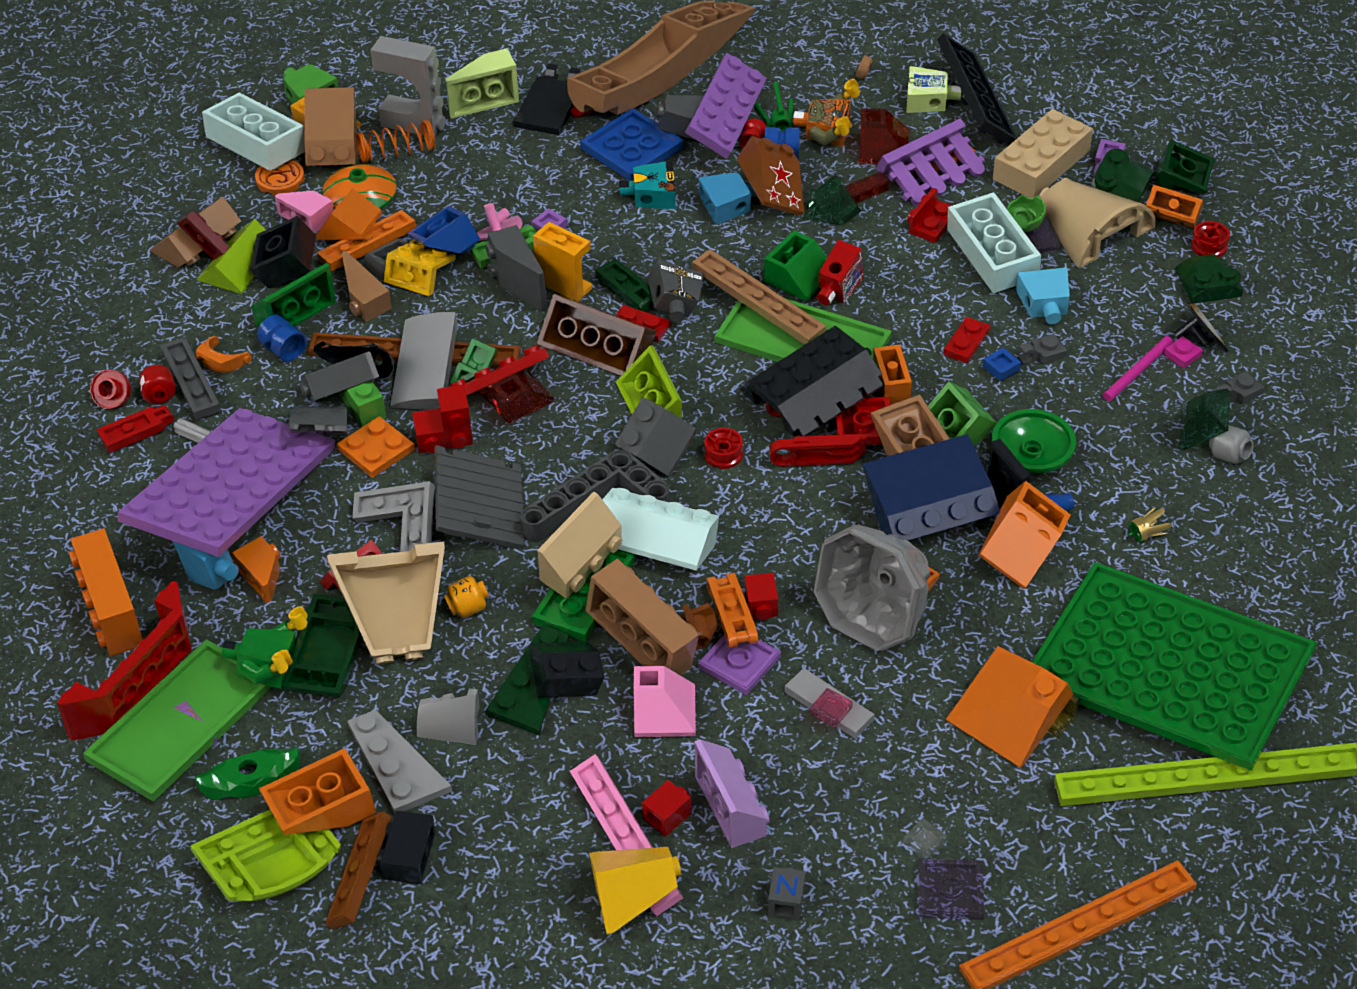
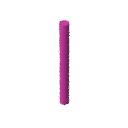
(1137, 369)

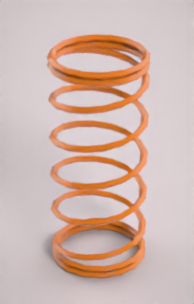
(365, 148)

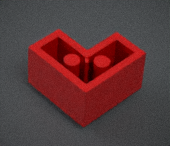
(447, 425)

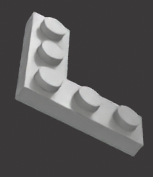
(410, 501)

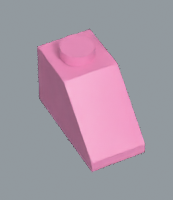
(307, 205)

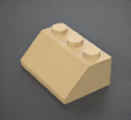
(579, 546)

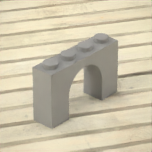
(419, 66)

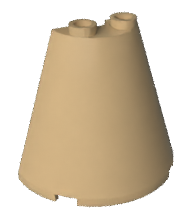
(1088, 215)
(392, 598)

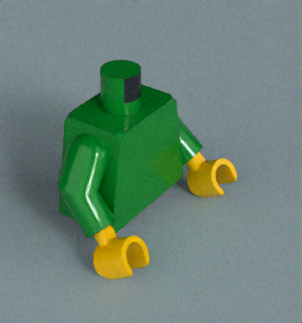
(266, 652)

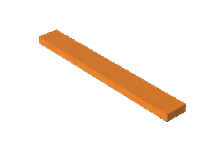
(1077, 927)

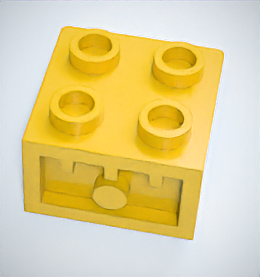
(415, 267)

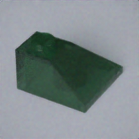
(1204, 418)

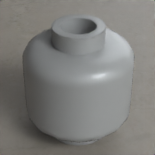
(1232, 445)

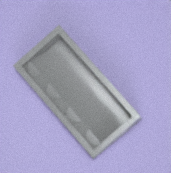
(424, 360)

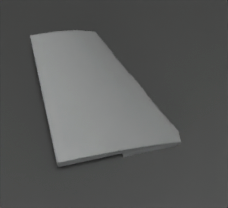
(449, 718)

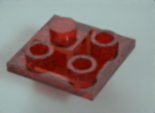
(880, 134)
(517, 395)

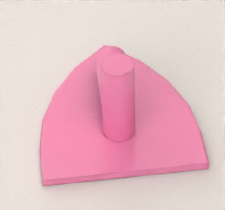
(498, 221)

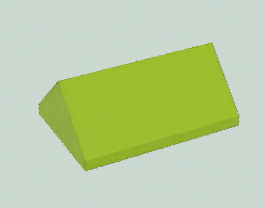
(232, 268)
(649, 380)

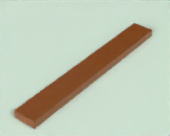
(393, 345)

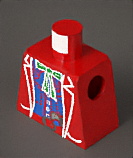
(840, 273)

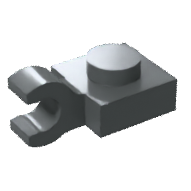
(1043, 349)
(1243, 387)

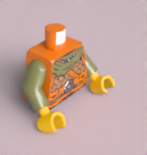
(829, 119)

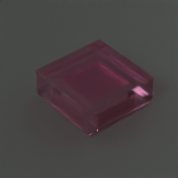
(831, 707)

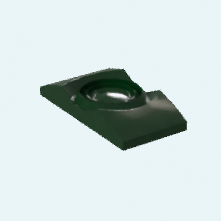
(324, 649)

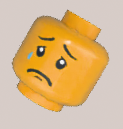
(466, 597)

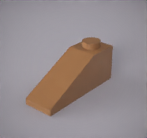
(367, 295)

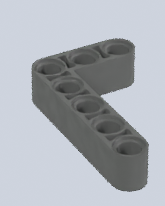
(615, 470)

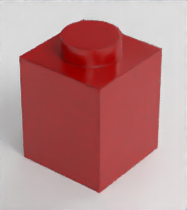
(761, 596)
(667, 808)

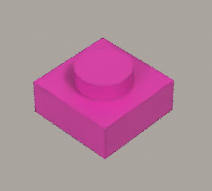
(1183, 352)

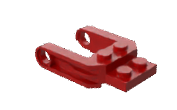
(853, 433)

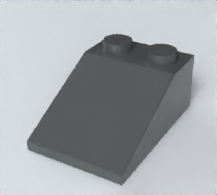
(516, 266)

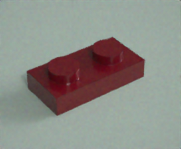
(203, 235)

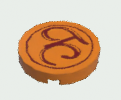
(280, 180)

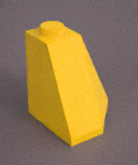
(632, 882)

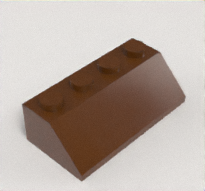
(593, 335)

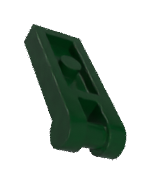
(625, 284)

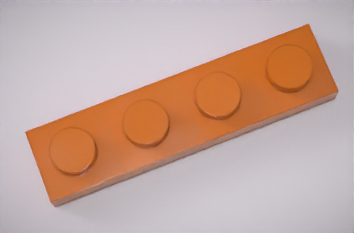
(381, 233)

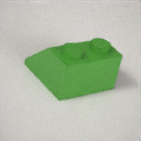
(961, 413)

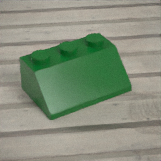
(298, 299)

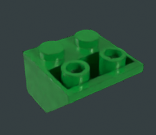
(795, 265)

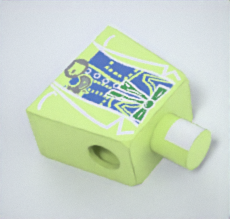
(929, 90)

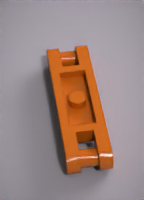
(732, 610)

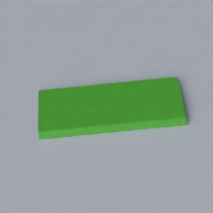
(756, 335)
(159, 743)

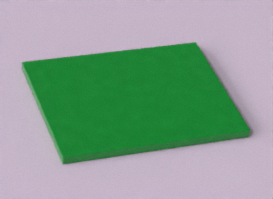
(1175, 664)

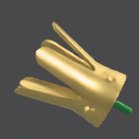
(1143, 526)

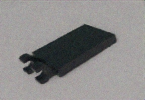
(547, 103)

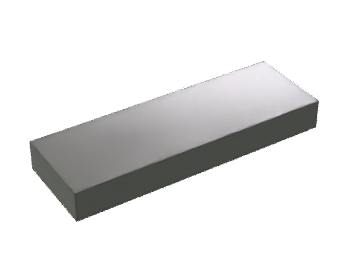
(807, 689)

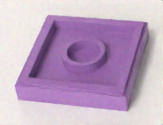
(741, 665)

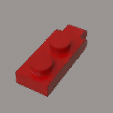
(134, 427)

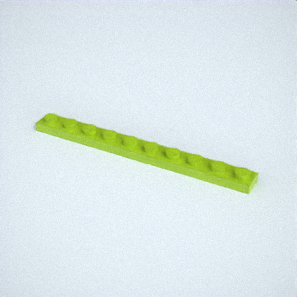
(1205, 775)

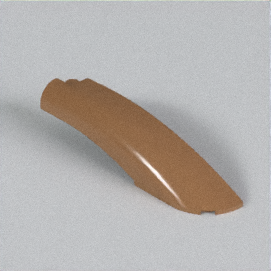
(658, 58)

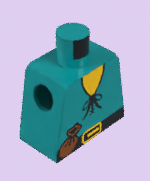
(652, 186)

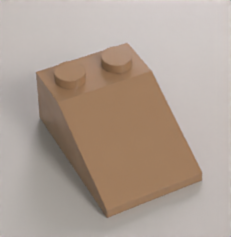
(330, 126)
(907, 426)

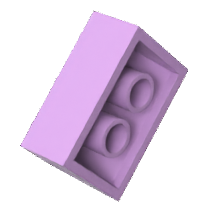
(729, 793)

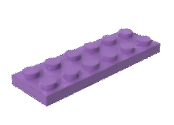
(726, 105)

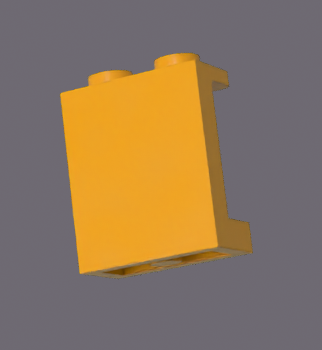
(560, 258)

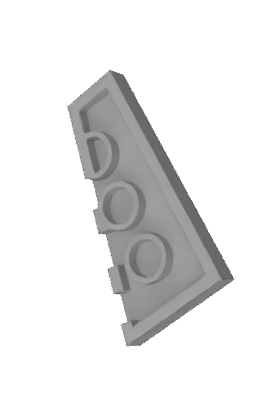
(397, 766)

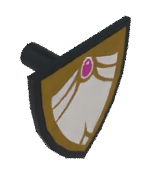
(1192, 327)

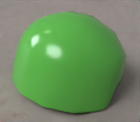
(1027, 212)

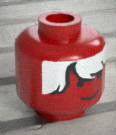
(157, 384)

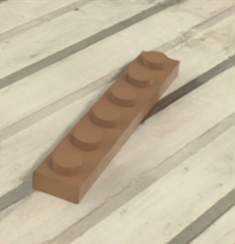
(758, 297)

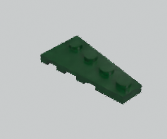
(518, 697)

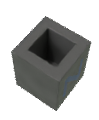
(786, 893)

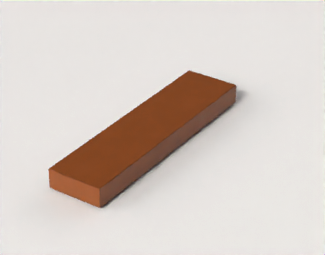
(358, 871)

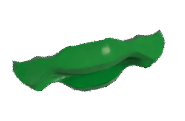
(227, 780)

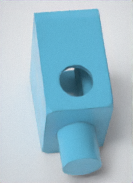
(1044, 293)

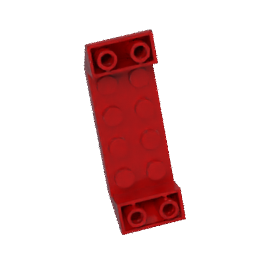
(93, 712)

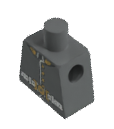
(675, 289)

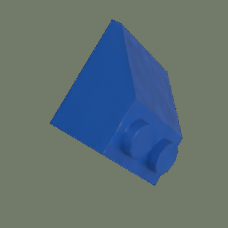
(447, 231)

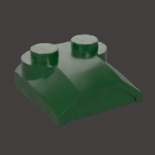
(1184, 168)
(1122, 176)
(1209, 279)

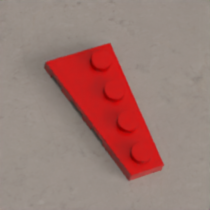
(507, 367)

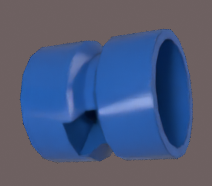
(789, 136)
(281, 338)

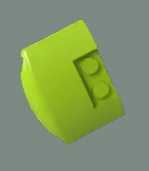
(261, 862)

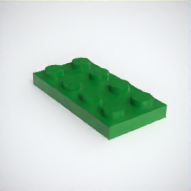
(570, 614)

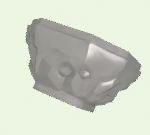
(872, 586)

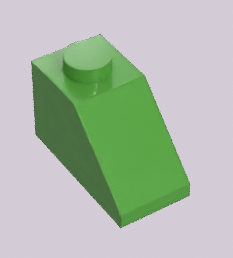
(364, 402)

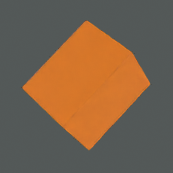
(350, 219)

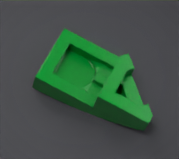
(476, 358)

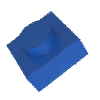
(1001, 364)

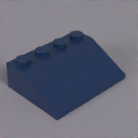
(930, 489)

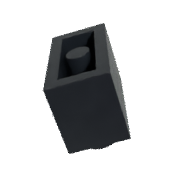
(407, 847)

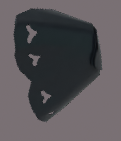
(336, 354)

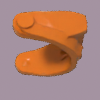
(220, 362)

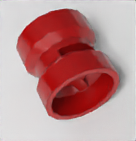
(754, 128)

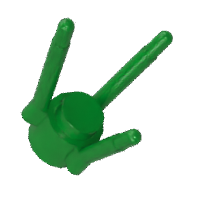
(779, 116)

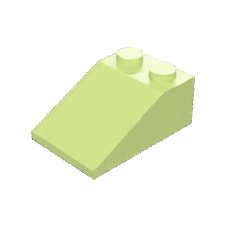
(483, 84)

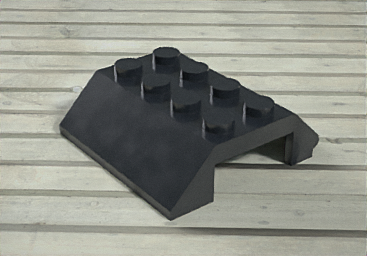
(815, 380)

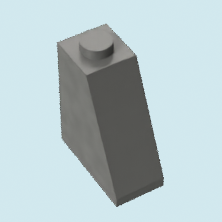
(677, 113)
(339, 377)

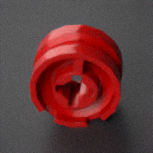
(1210, 238)
(723, 448)

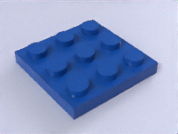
(631, 142)

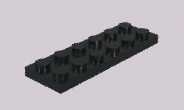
(976, 90)

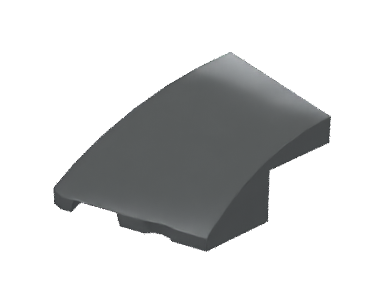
(322, 419)

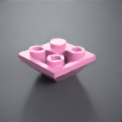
(663, 703)

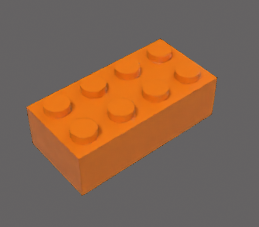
(105, 592)

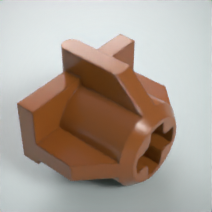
(703, 620)

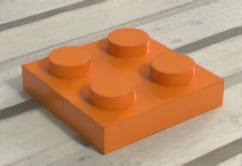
(375, 446)

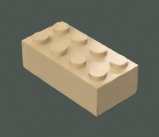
(1042, 153)

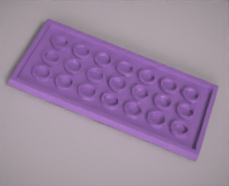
(226, 482)

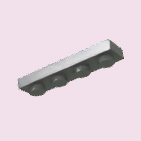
(190, 378)

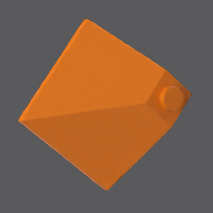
(1010, 705)

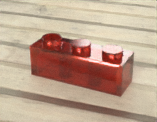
(868, 187)

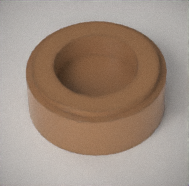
(864, 67)

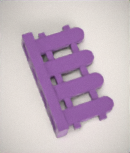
(932, 144)

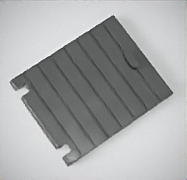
(478, 498)

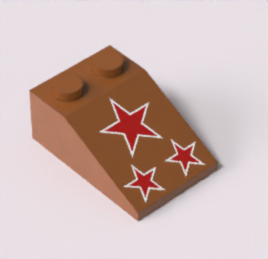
(773, 174)

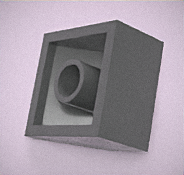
(656, 437)

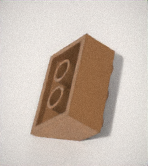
(181, 248)

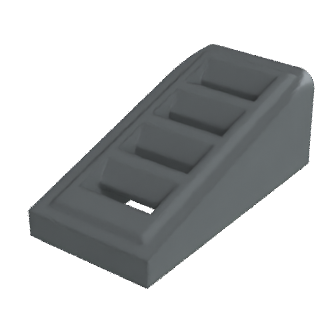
(376, 260)

